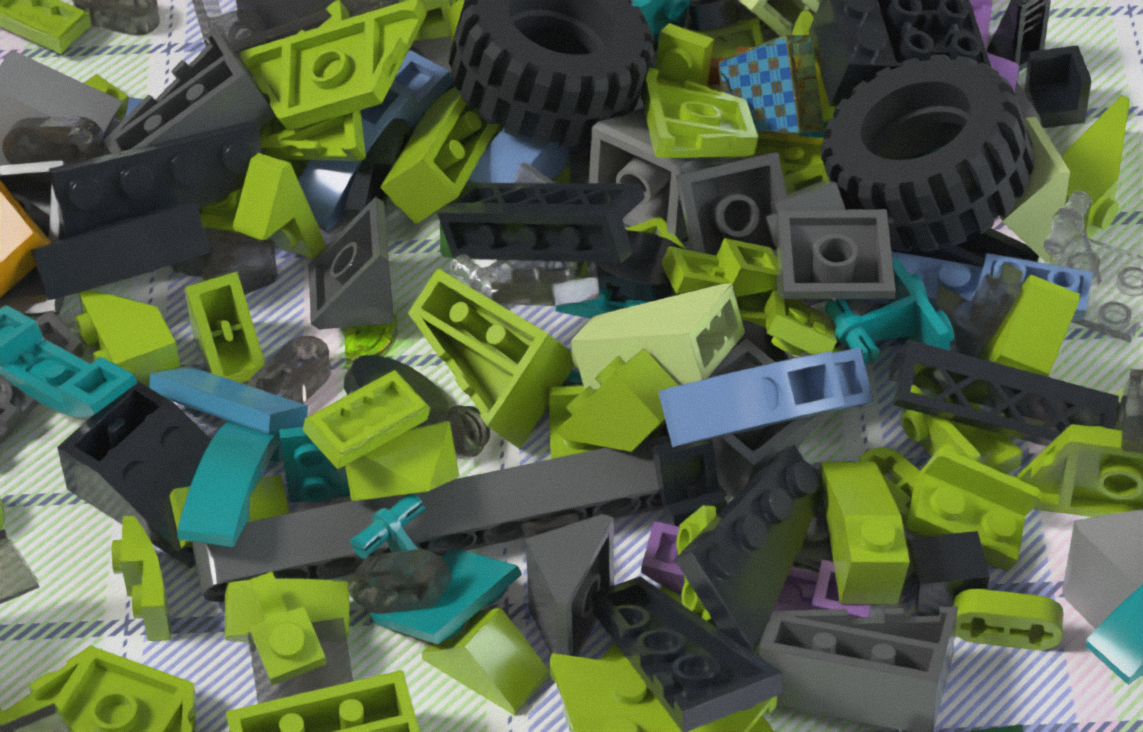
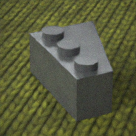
(204, 97)
(863, 668)

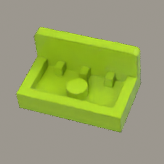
(977, 444)

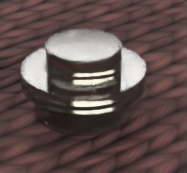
(467, 429)

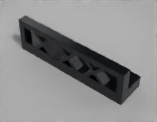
(541, 221)
(999, 387)

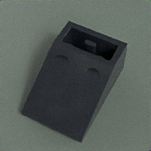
(867, 36)
(133, 459)

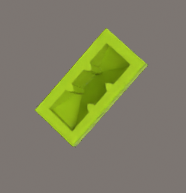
(405, 465)

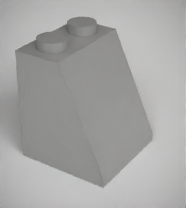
(39, 91)
(626, 156)
(1104, 564)

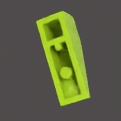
(1096, 165)
(864, 533)

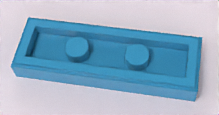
(228, 399)

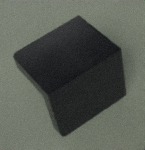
(1058, 86)
(946, 568)

